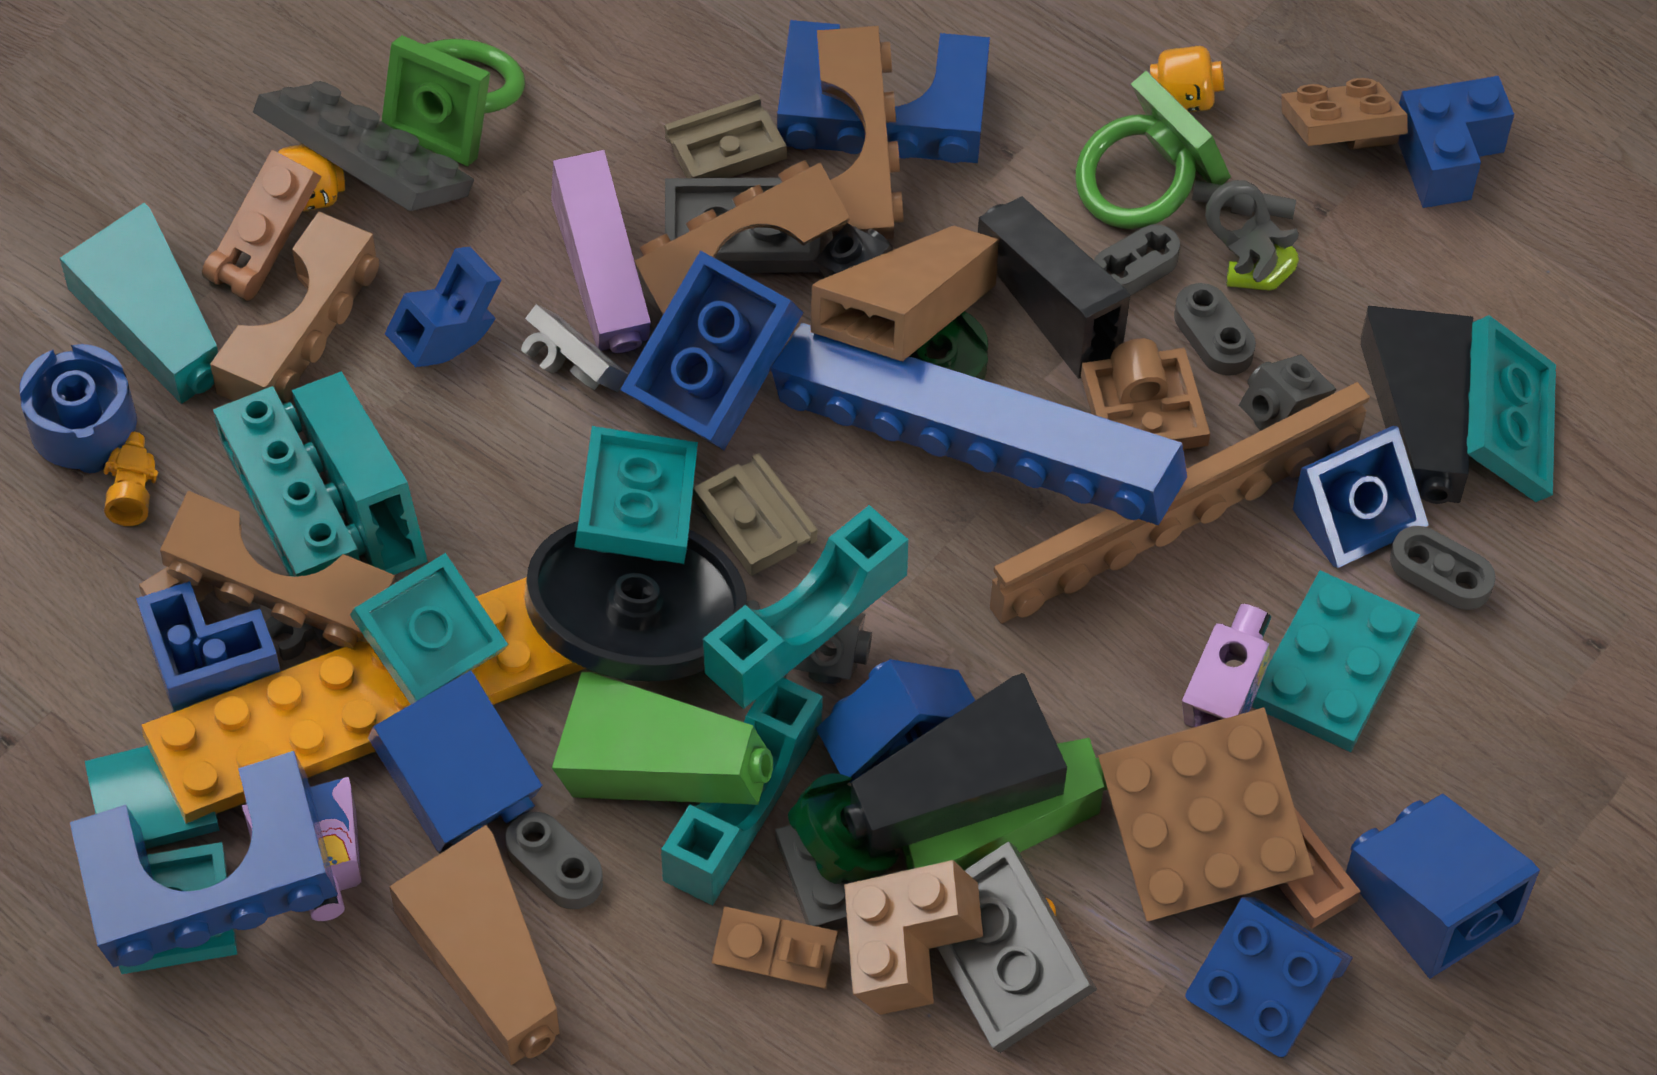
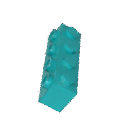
(285, 483)

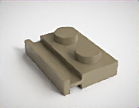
(726, 140)
(754, 514)

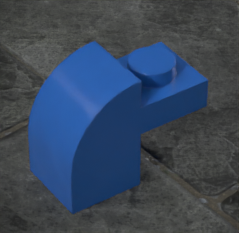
(448, 319)

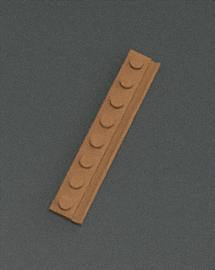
(1211, 486)

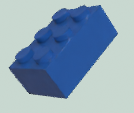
(712, 350)

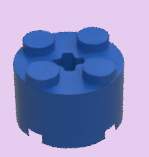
(77, 406)

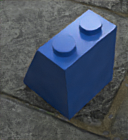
(1441, 881)

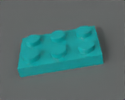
(1511, 409)
(637, 495)
(1335, 660)

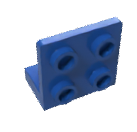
(1266, 975)

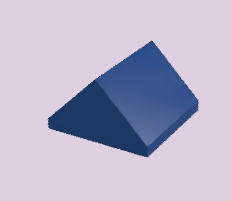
(1359, 497)

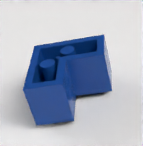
(1449, 133)
(199, 658)
(890, 713)

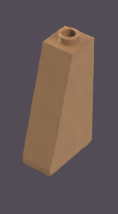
(905, 294)
(477, 938)

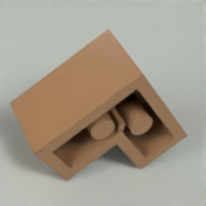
(895, 925)

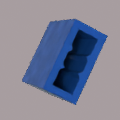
(455, 762)

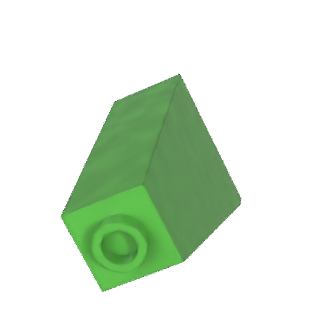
(656, 748)
(1022, 826)

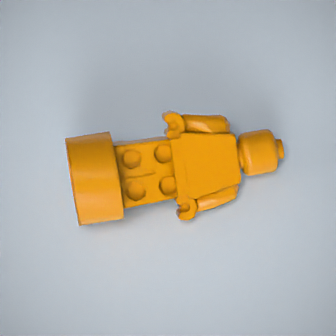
(132, 466)

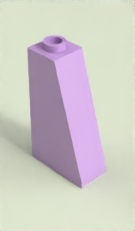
(600, 251)

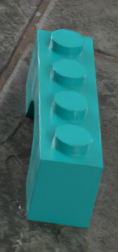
(765, 644)
(716, 835)

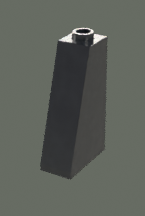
(1057, 284)
(1423, 387)
(960, 773)

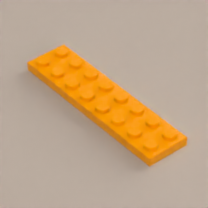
(323, 710)

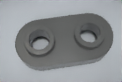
(1212, 324)
(1444, 567)
(551, 857)

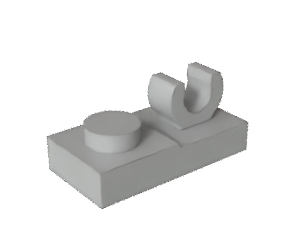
(563, 340)

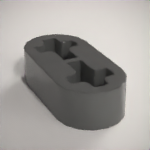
(1131, 256)

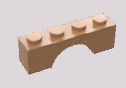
(852, 72)
(799, 206)
(333, 266)
(209, 548)

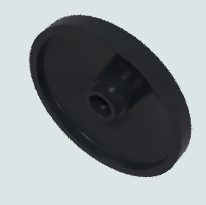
(629, 611)

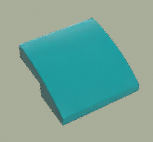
(136, 781)

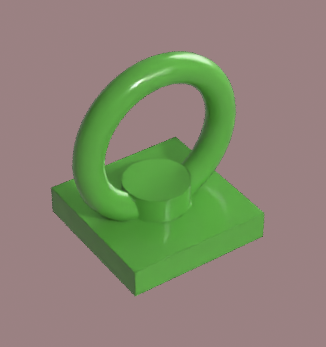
(446, 97)
(1173, 135)

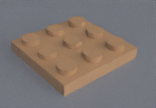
(1205, 814)

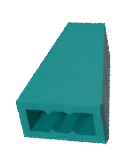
(143, 301)
(363, 472)

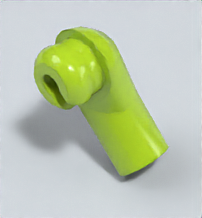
(1286, 265)

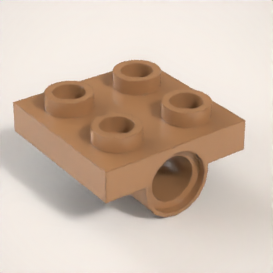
(1352, 113)
(1148, 392)

